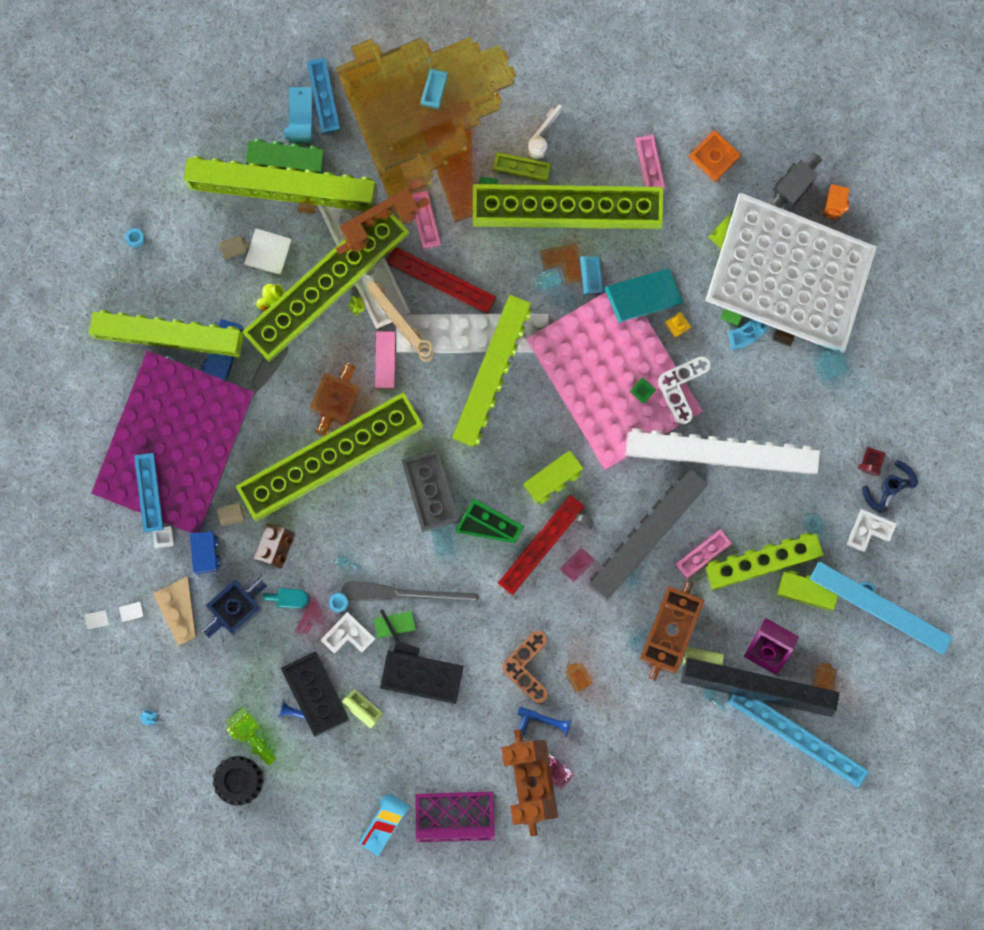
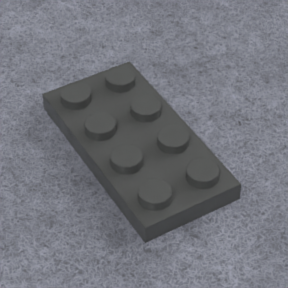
(430, 491)

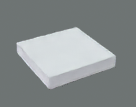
(268, 252)

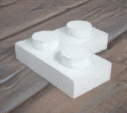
(867, 525)
(348, 629)

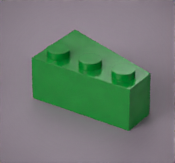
(489, 523)

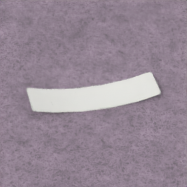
(100, 619)

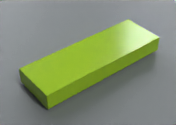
(521, 167)

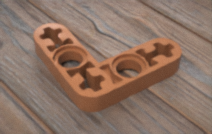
(521, 663)

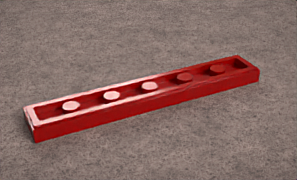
(441, 280)
(541, 545)

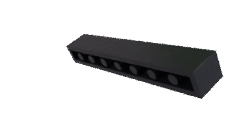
(760, 687)

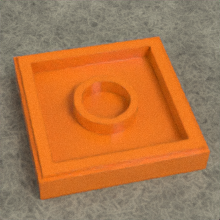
(715, 156)

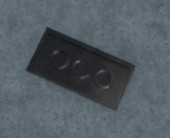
(421, 677)
(315, 694)

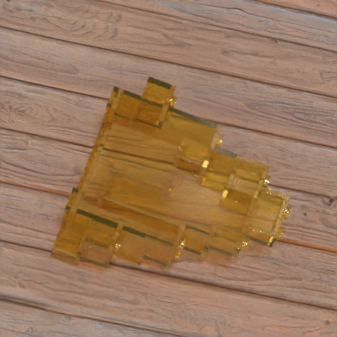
(387, 96)

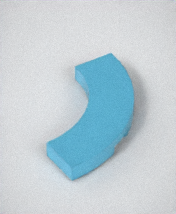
(747, 334)

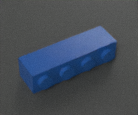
(220, 365)

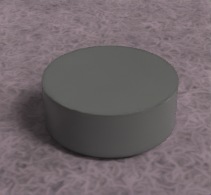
(584, 521)

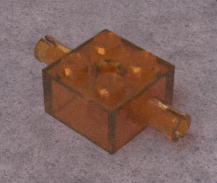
(330, 388)

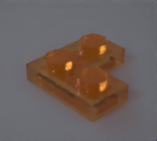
(564, 256)

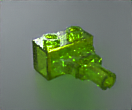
(242, 727)

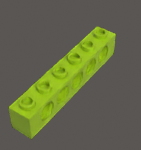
(718, 580)

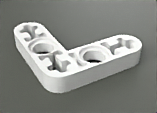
(675, 388)

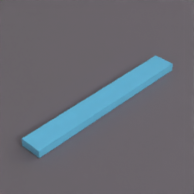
(881, 608)
(801, 739)

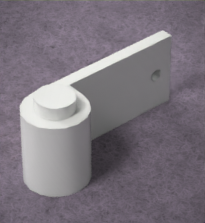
(537, 145)

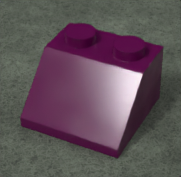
(771, 646)

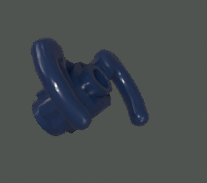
(890, 492)

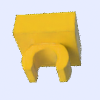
(677, 325)

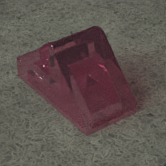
(577, 565)
(312, 613)
(560, 774)

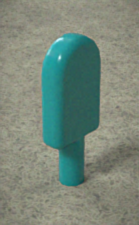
(288, 598)

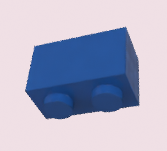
(204, 552)

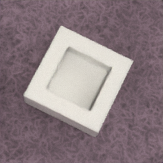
(163, 538)

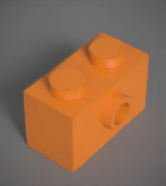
(836, 202)

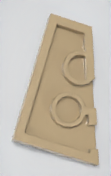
(177, 610)

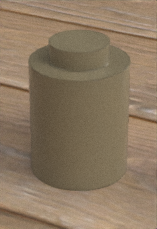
(233, 247)
(231, 514)

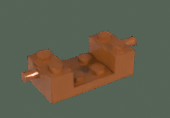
(400, 203)
(666, 650)
(531, 761)

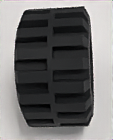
(220, 780)

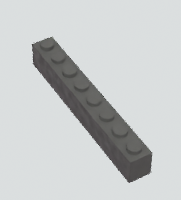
(648, 535)

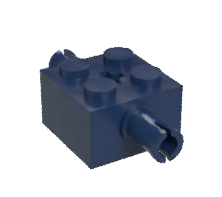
(235, 595)

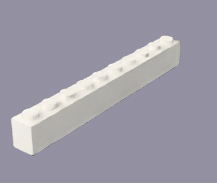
(723, 453)

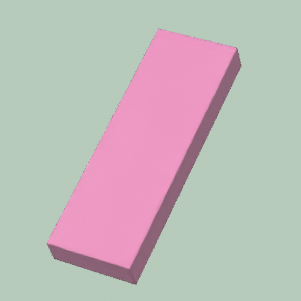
(650, 161)
(426, 223)
(385, 360)
(703, 554)

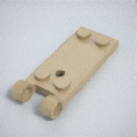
(409, 333)

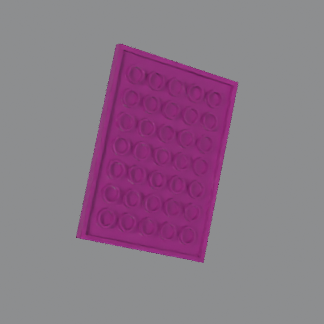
(190, 428)

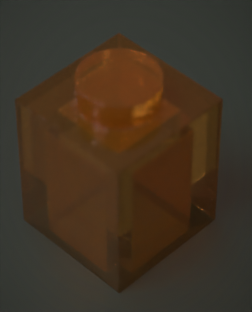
(824, 676)
(578, 677)

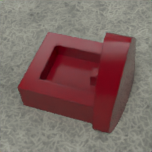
(872, 461)

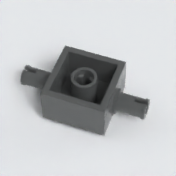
(796, 183)

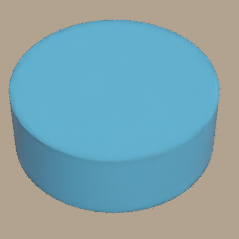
(135, 238)
(338, 602)

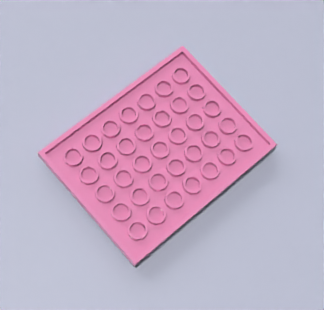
(595, 367)

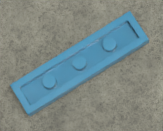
(323, 96)
(149, 492)

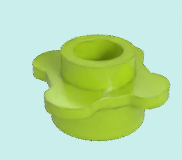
(356, 305)

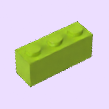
(553, 478)
(805, 591)

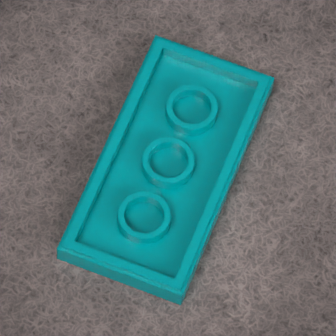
(643, 295)

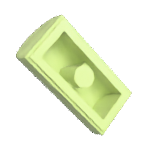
(703, 655)
(362, 708)

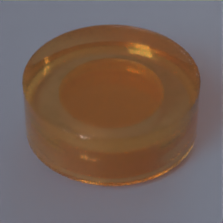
(306, 209)

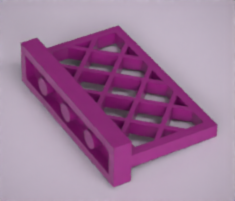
(459, 833)

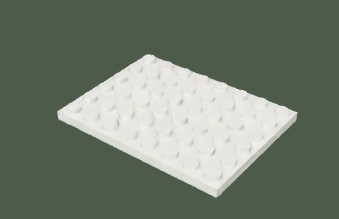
(791, 273)

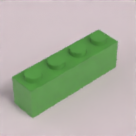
(285, 155)

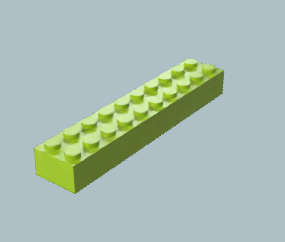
(280, 184)
(567, 206)
(321, 289)
(329, 457)

